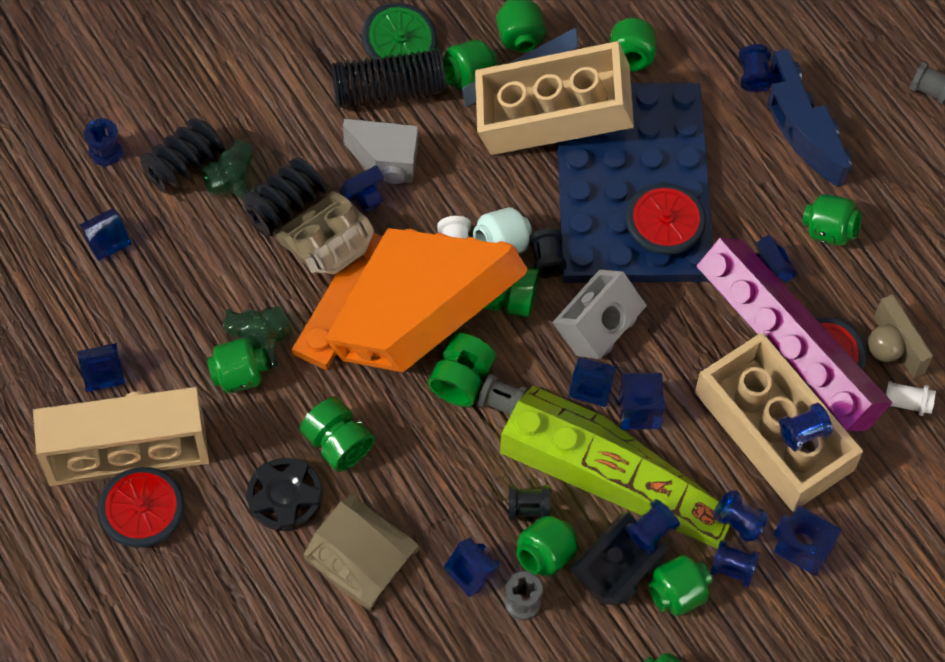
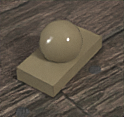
(898, 338)

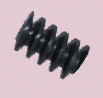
(180, 152)
(281, 193)

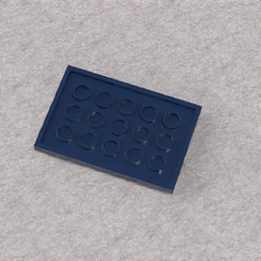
(608, 169)

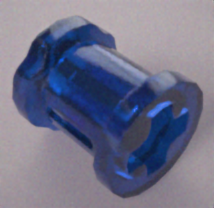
(755, 68)
(98, 139)
(806, 426)
(740, 516)
(652, 526)
(734, 563)

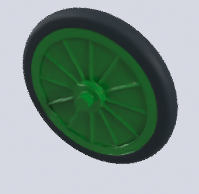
(396, 30)

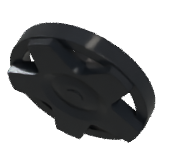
(284, 494)

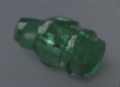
(229, 171)
(260, 328)

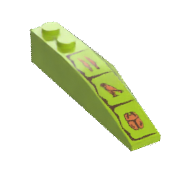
(605, 462)

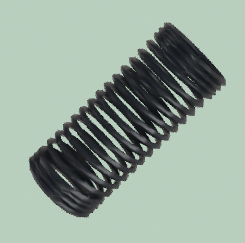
(341, 77)

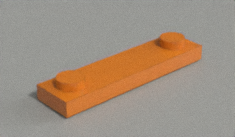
(311, 343)

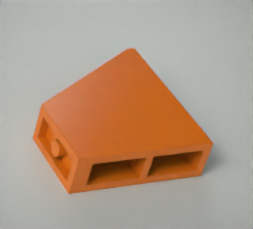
(418, 295)

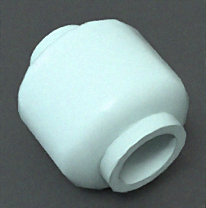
(504, 226)

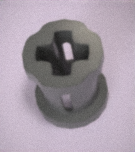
(929, 82)
(500, 395)
(532, 588)

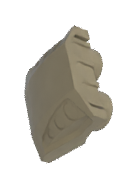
(327, 234)
(359, 551)

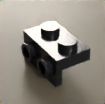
(616, 563)

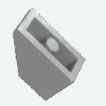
(385, 145)

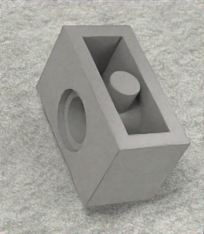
(599, 314)

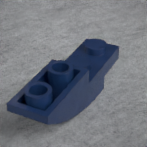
(806, 128)

